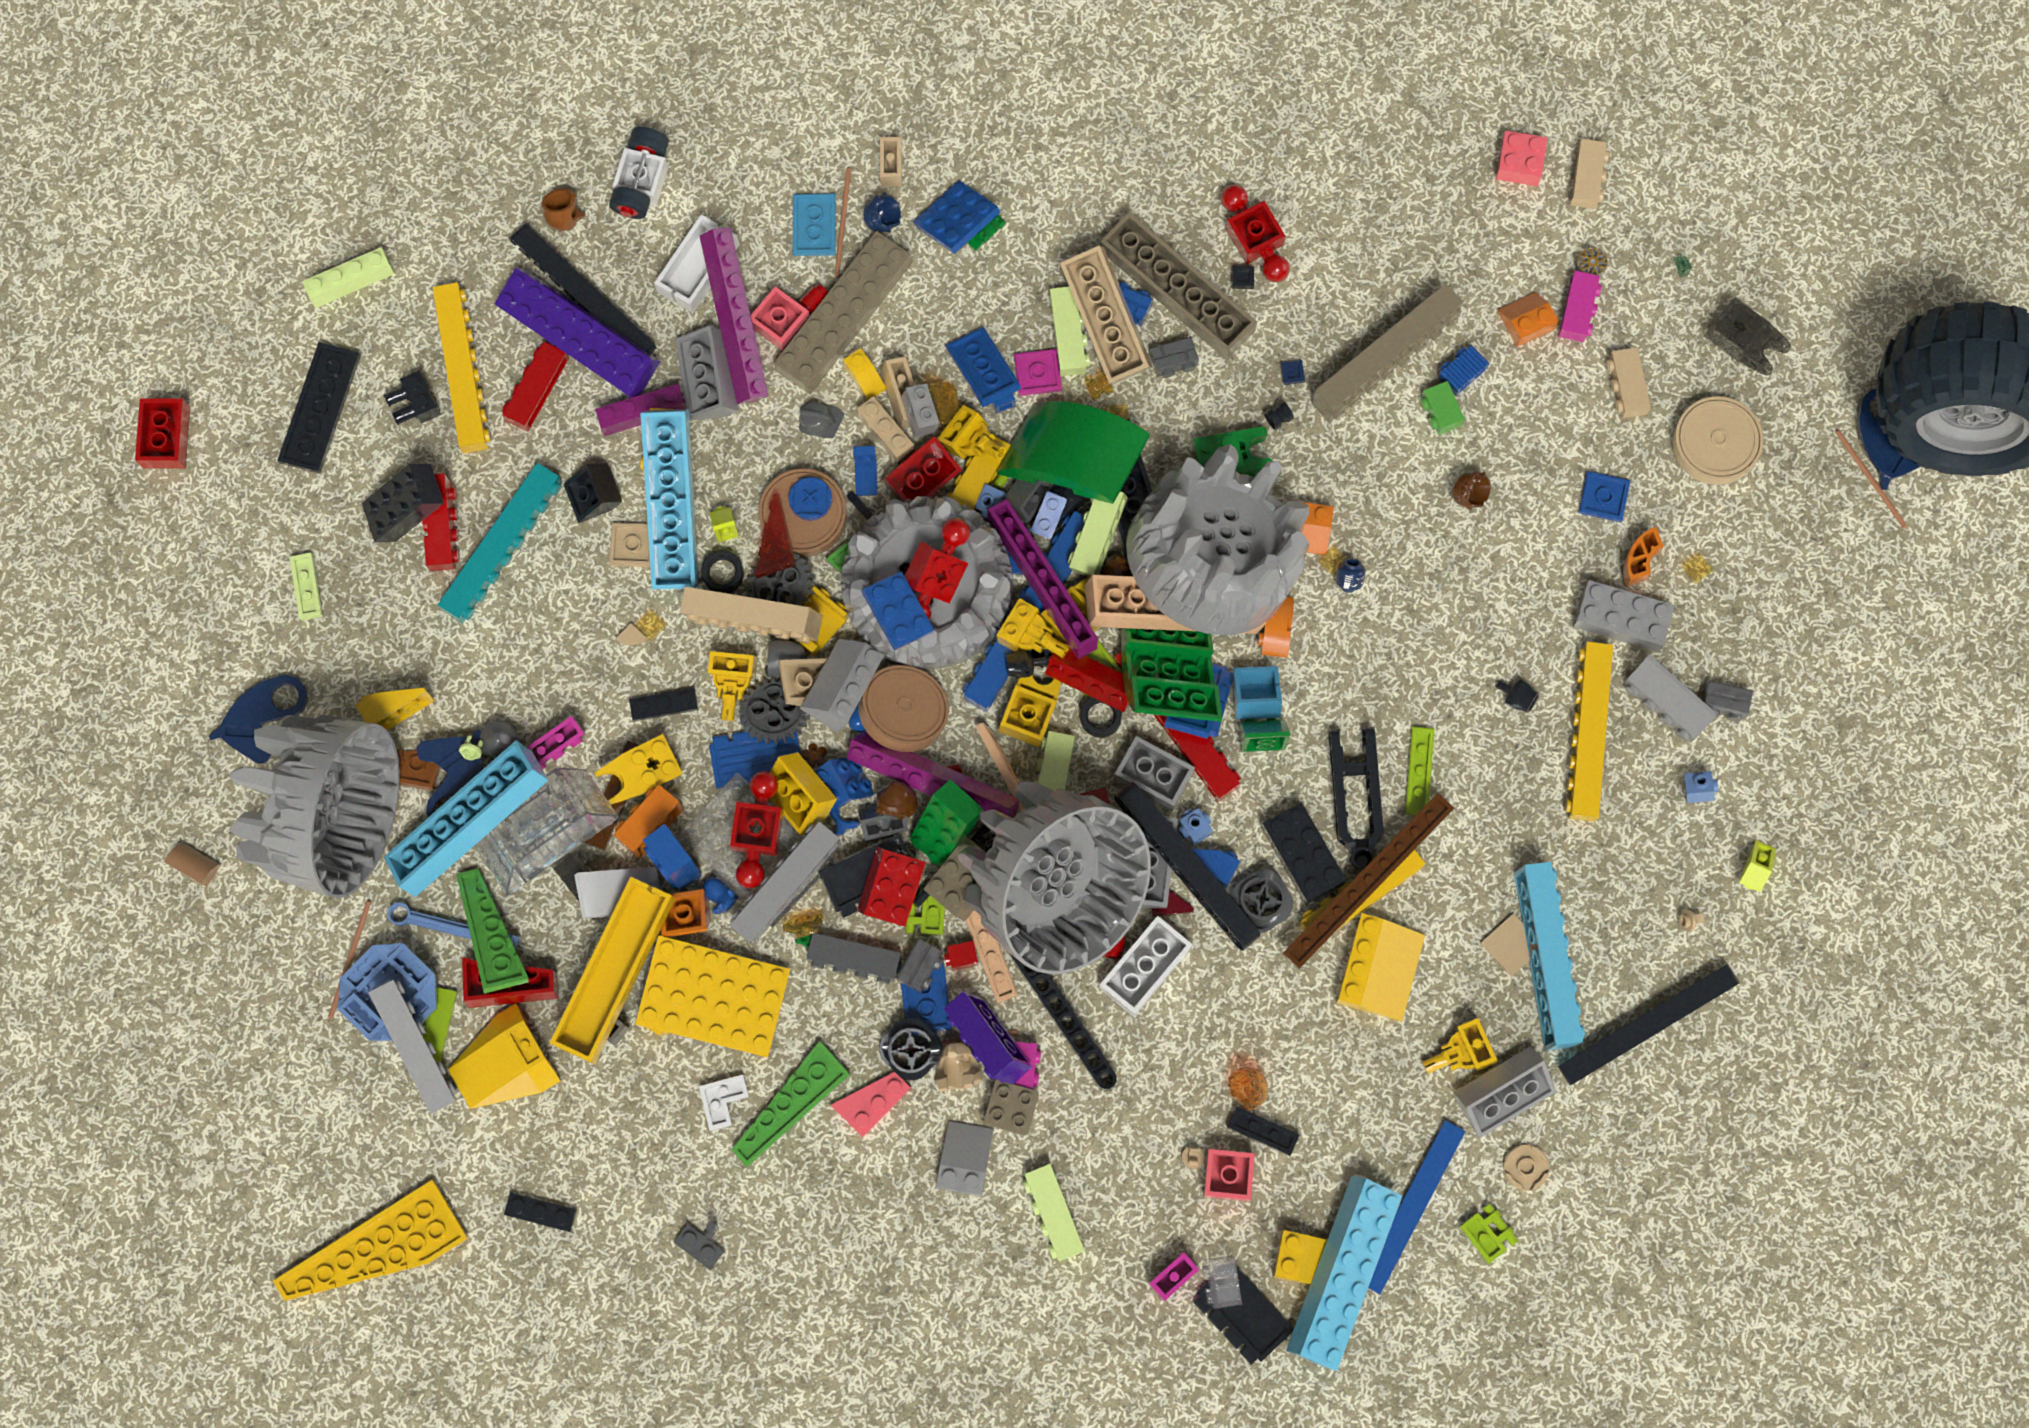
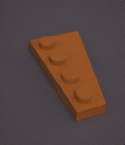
(416, 772)

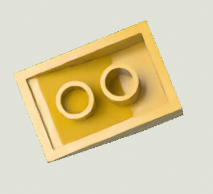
(392, 706)
(1298, 1257)

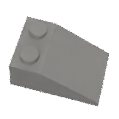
(964, 1159)

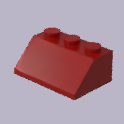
(922, 472)

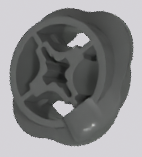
(1267, 879)

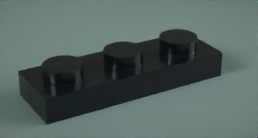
(663, 704)
(1263, 1131)
(540, 1212)

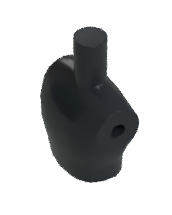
(1022, 663)
(1520, 695)

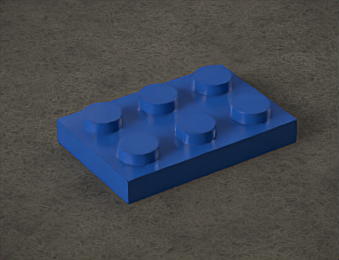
(897, 611)

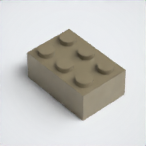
(951, 882)

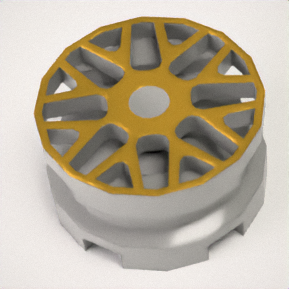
(1592, 262)

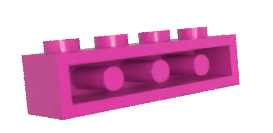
(556, 740)

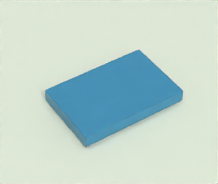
(814, 224)

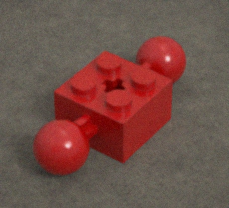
(1266, 236)
(937, 570)
(748, 816)

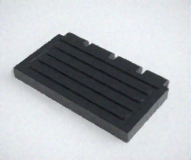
(847, 877)
(1251, 1324)

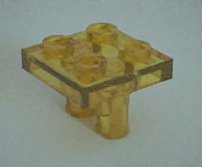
(944, 400)

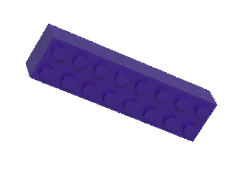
(577, 332)

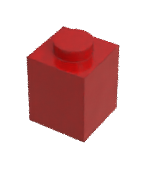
(961, 956)

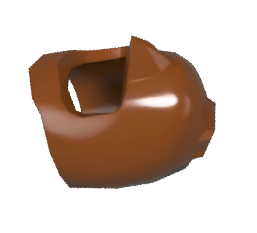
(560, 210)

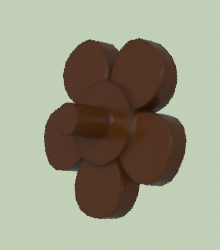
(814, 755)

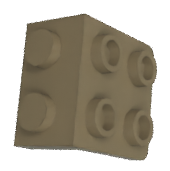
(1010, 1107)

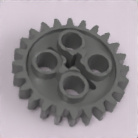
(798, 588)
(760, 724)

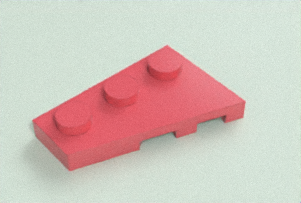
(872, 1102)

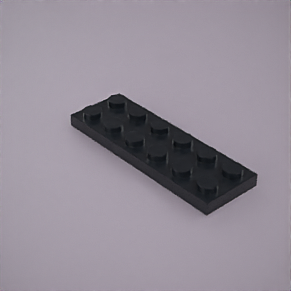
(319, 408)

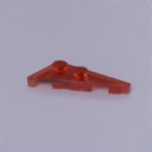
(776, 546)

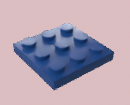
(956, 217)

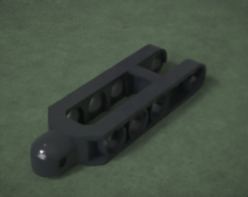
(1360, 849)

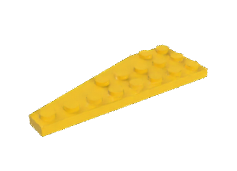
(395, 1240)

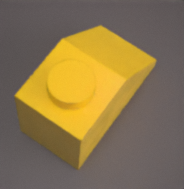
(864, 374)

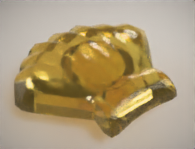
(803, 923)

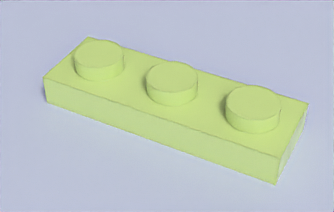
(306, 586)

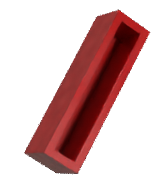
(535, 386)
(1090, 678)

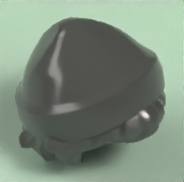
(498, 737)

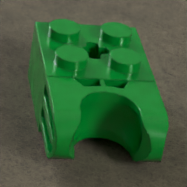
(1242, 441)

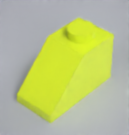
(724, 524)
(1758, 866)

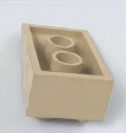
(798, 678)

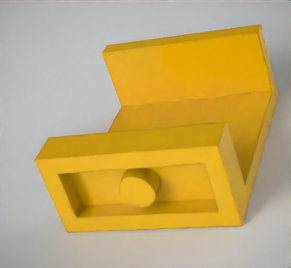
(833, 619)

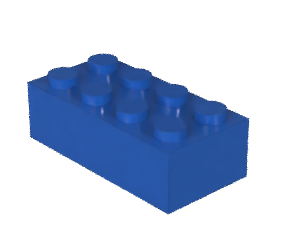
(670, 858)

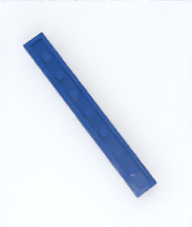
(1416, 1202)

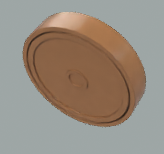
(806, 536)
(903, 708)

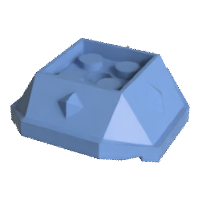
(375, 967)

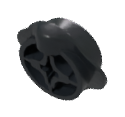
(911, 1071)

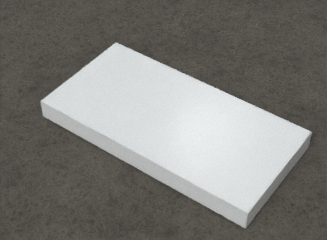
(602, 889)

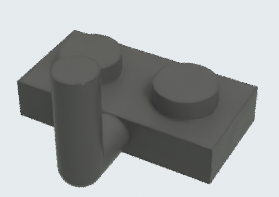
(699, 1245)

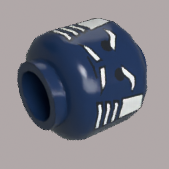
(1350, 575)

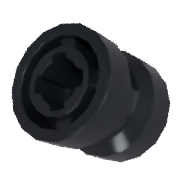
(1278, 415)

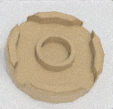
(1526, 1167)

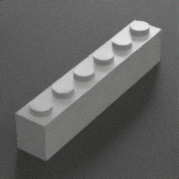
(785, 882)
(411, 1045)

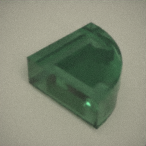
(1683, 265)

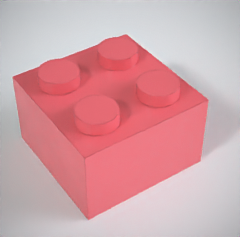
(1521, 158)
(779, 318)
(1229, 1175)

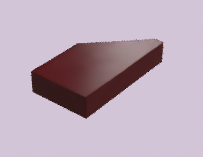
(1174, 907)

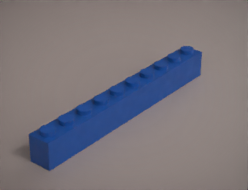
(992, 672)

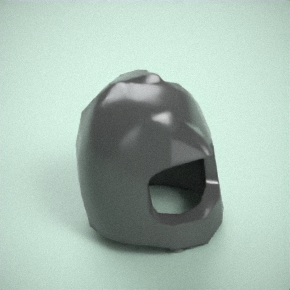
(782, 650)

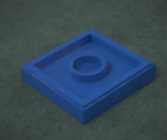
(1604, 496)

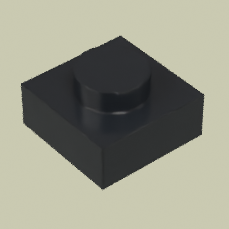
(1243, 277)

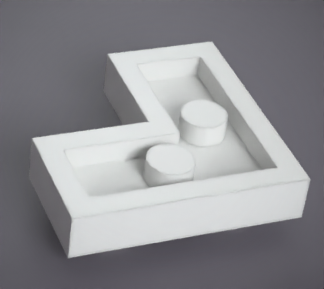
(715, 1100)

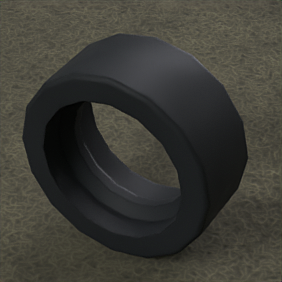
(713, 558)
(1098, 732)

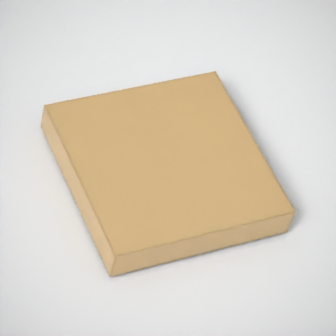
(629, 545)
(1509, 945)

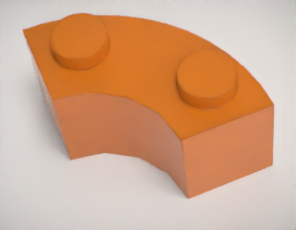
(1638, 559)
(1277, 631)

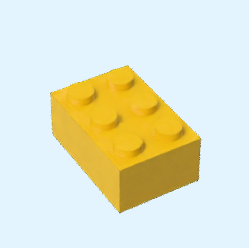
(801, 793)

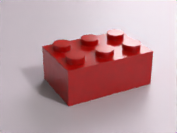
(162, 433)
(891, 886)

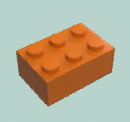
(653, 812)

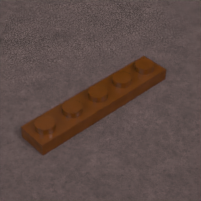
(603, 837)

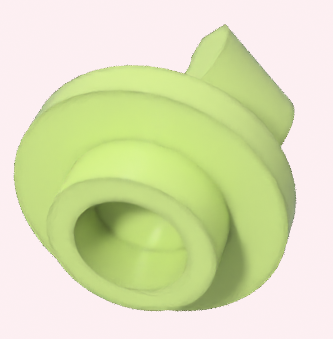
(471, 751)

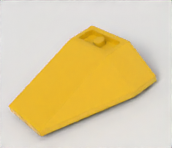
(503, 1063)

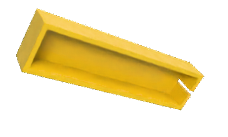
(612, 970)

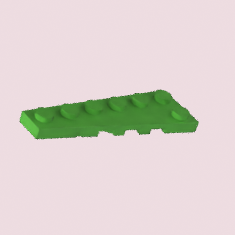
(493, 948)
(804, 1090)

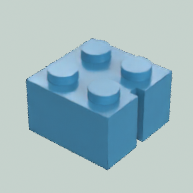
(1257, 692)

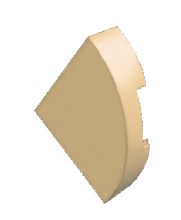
(631, 636)

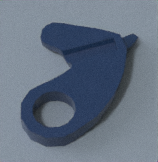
(1878, 446)
(253, 711)
(447, 756)

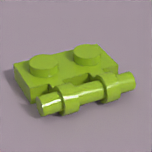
(932, 918)
(1482, 1236)

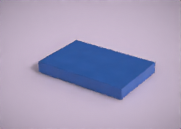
(930, 1003)

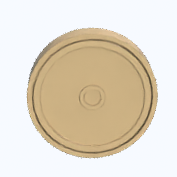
(1717, 440)

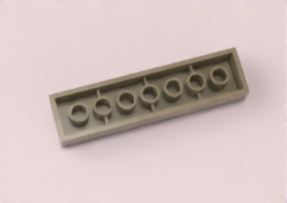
(1178, 286)
(843, 313)
(1387, 353)

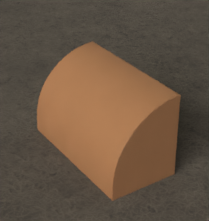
(193, 863)

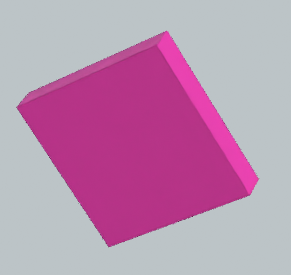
(1038, 372)

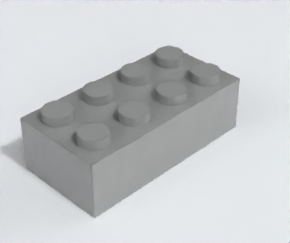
(1624, 616)

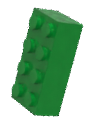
(945, 823)

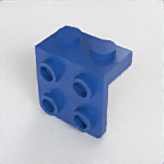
(845, 781)

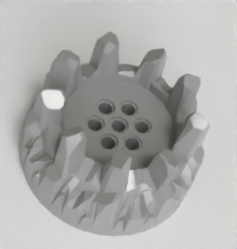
(1217, 545)
(977, 605)
(326, 803)
(1058, 878)

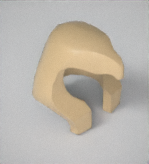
(957, 1068)

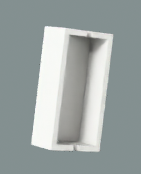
(686, 273)

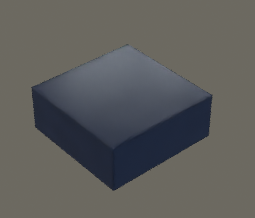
(1292, 372)

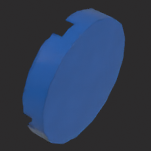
(810, 498)

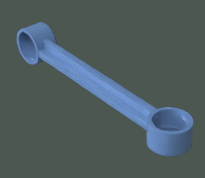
(436, 923)

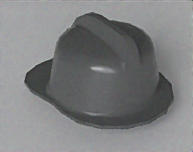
(820, 419)

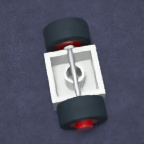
(640, 173)

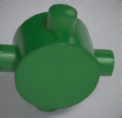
(804, 941)

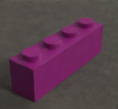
(627, 413)

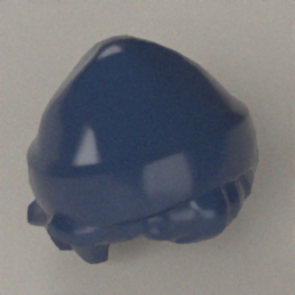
(882, 213)

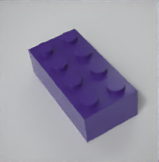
(987, 1038)

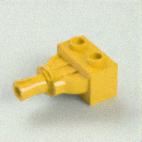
(969, 434)
(1028, 631)
(732, 677)
(1467, 1047)

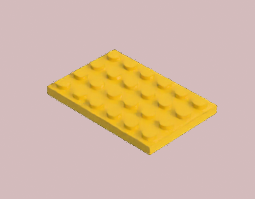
(712, 996)

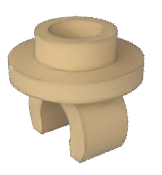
(1689, 921)
(1193, 1157)

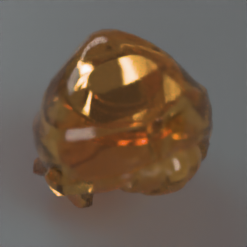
(1248, 1087)

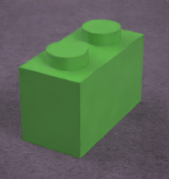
(1442, 408)

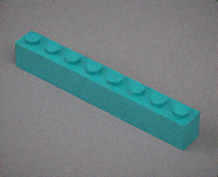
(500, 543)

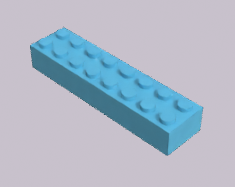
(670, 498)
(465, 818)
(1550, 962)
(1344, 1273)

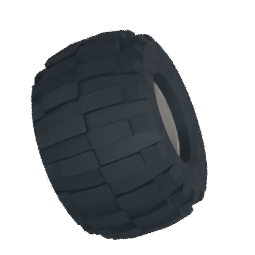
(1959, 389)

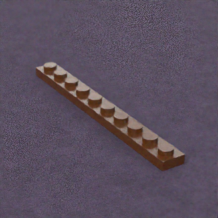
(1368, 881)

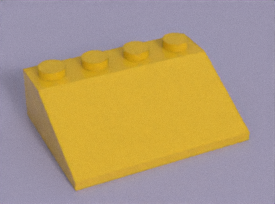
(1380, 967)

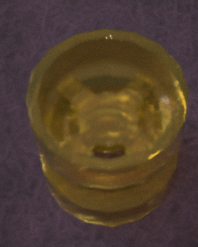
(1099, 386)

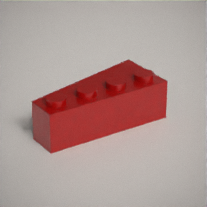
(441, 538)
(541, 987)

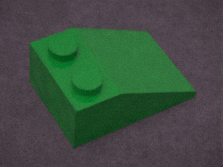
(1264, 735)

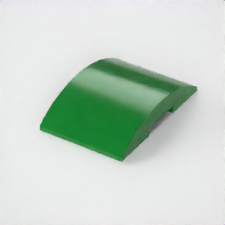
(1075, 449)
(1170, 673)

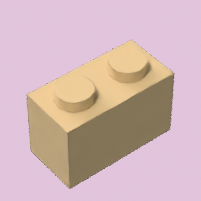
(891, 161)

